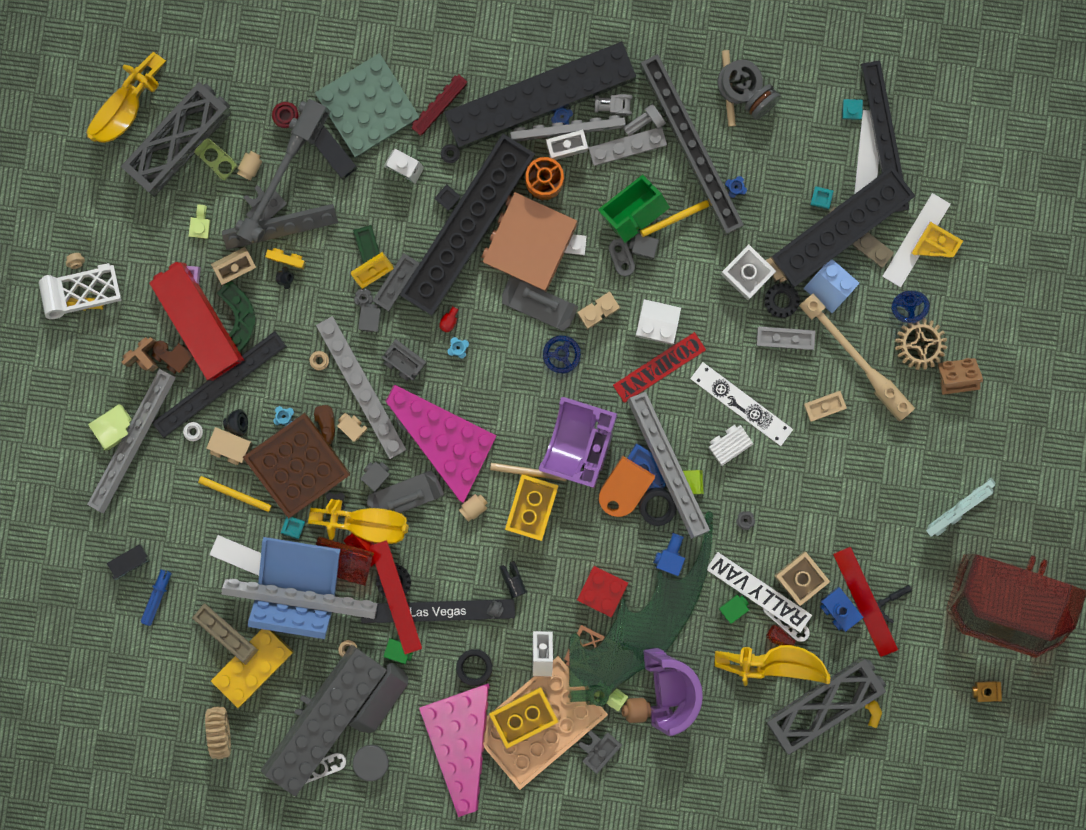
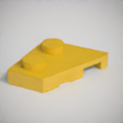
(937, 242)

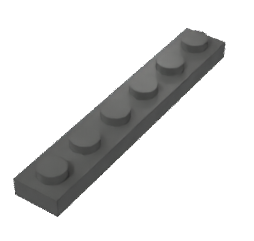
(286, 225)

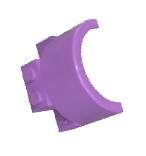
(578, 442)
(674, 686)

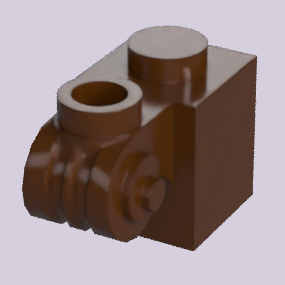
(177, 359)

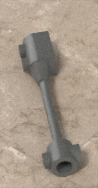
(304, 130)

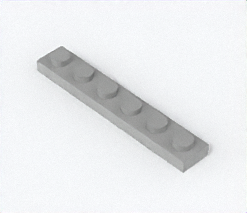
(559, 129)

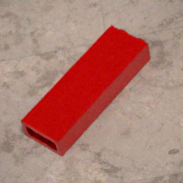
(196, 321)

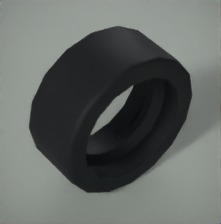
(660, 520)
(459, 667)

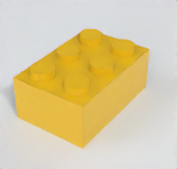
(531, 507)
(523, 717)

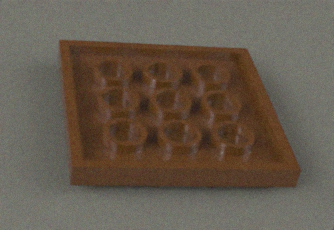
(296, 465)

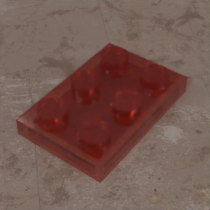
(353, 561)

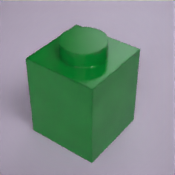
(734, 608)
(395, 651)

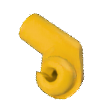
(876, 713)

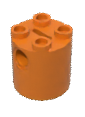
(551, 172)

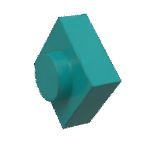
(852, 109)

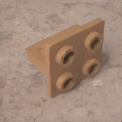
(140, 355)
(960, 376)

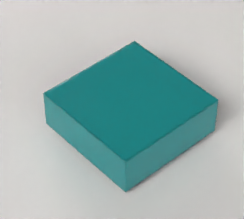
(821, 197)
(293, 527)

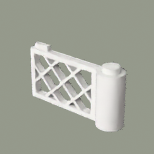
(55, 300)

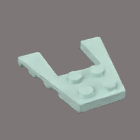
(955, 514)

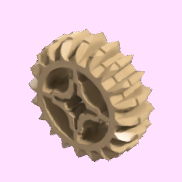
(922, 353)
(218, 732)

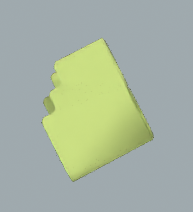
(207, 144)
(111, 427)

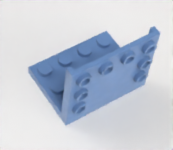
(296, 567)

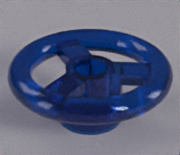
(910, 302)
(568, 340)

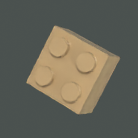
(802, 578)

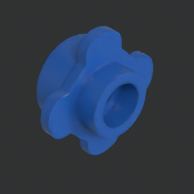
(566, 113)
(739, 182)

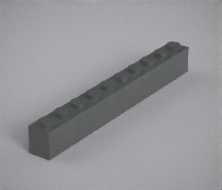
(691, 145)

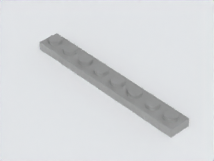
(361, 387)
(130, 443)
(668, 465)
(306, 599)

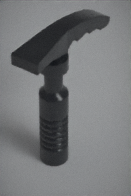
(893, 596)

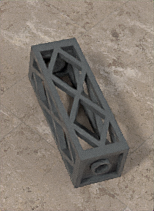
(172, 121)
(818, 727)

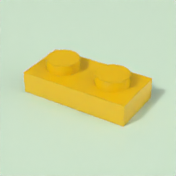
(278, 256)
(372, 270)

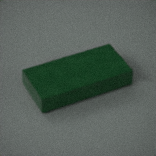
(366, 243)

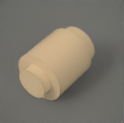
(249, 165)
(473, 507)

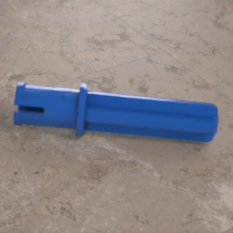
(155, 598)

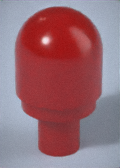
(449, 320)

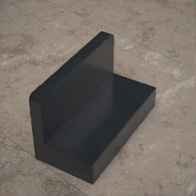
(128, 562)

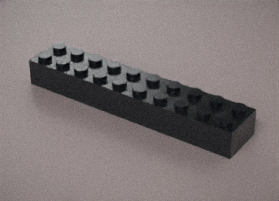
(540, 95)
(467, 225)

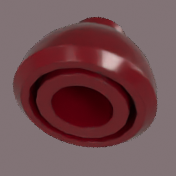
(284, 113)

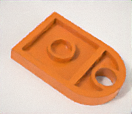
(625, 486)

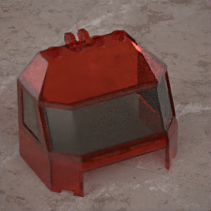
(1013, 605)

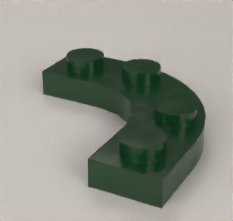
(243, 313)

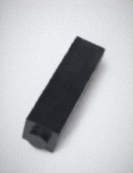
(334, 154)

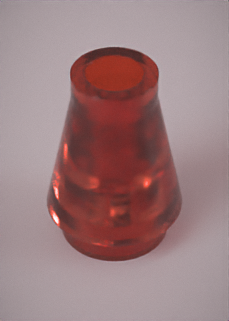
(779, 636)

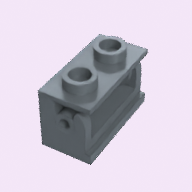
(403, 360)

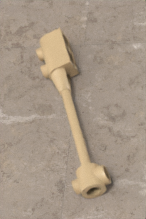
(884, 388)

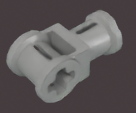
(614, 104)

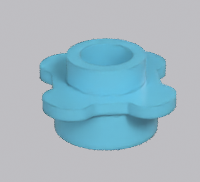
(454, 343)
(279, 412)

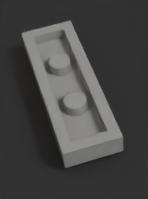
(785, 338)

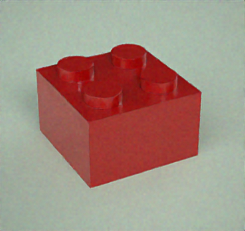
(602, 591)

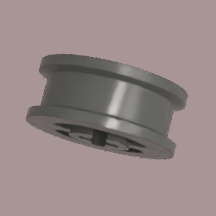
(736, 69)

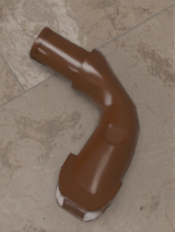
(325, 418)

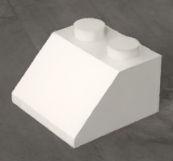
(748, 272)
(658, 322)

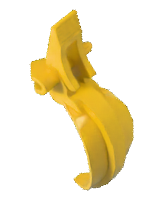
(122, 107)
(369, 524)
(779, 661)

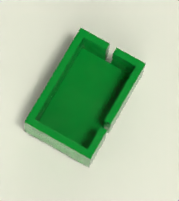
(634, 208)

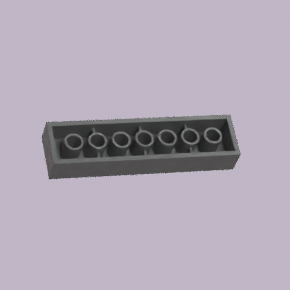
(323, 720)

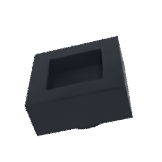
(447, 197)

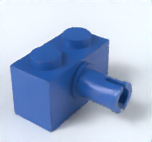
(669, 558)
(841, 609)

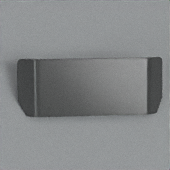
(538, 304)
(407, 493)
(380, 700)

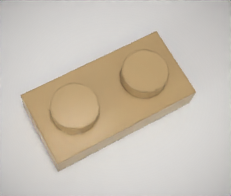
(825, 406)

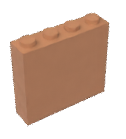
(529, 241)

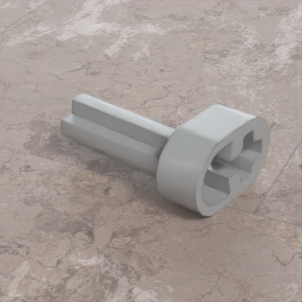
(650, 115)

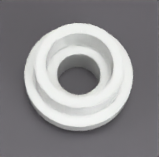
(188, 427)

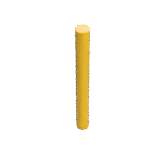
(674, 218)
(235, 494)

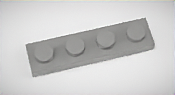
(627, 146)

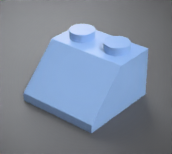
(831, 285)

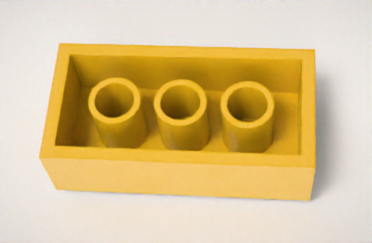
(241, 681)

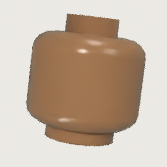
(636, 710)

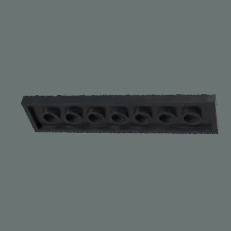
(842, 226)

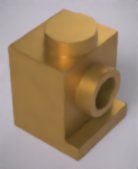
(995, 691)

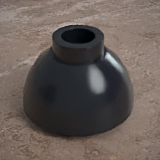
(236, 422)

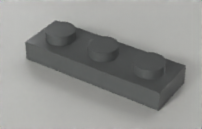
(395, 282)

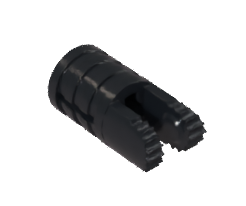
(515, 584)

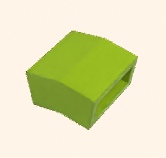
(695, 481)

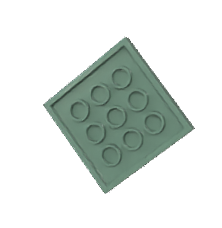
(367, 105)

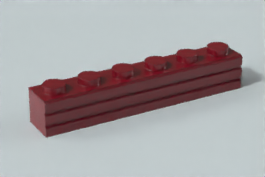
(437, 107)

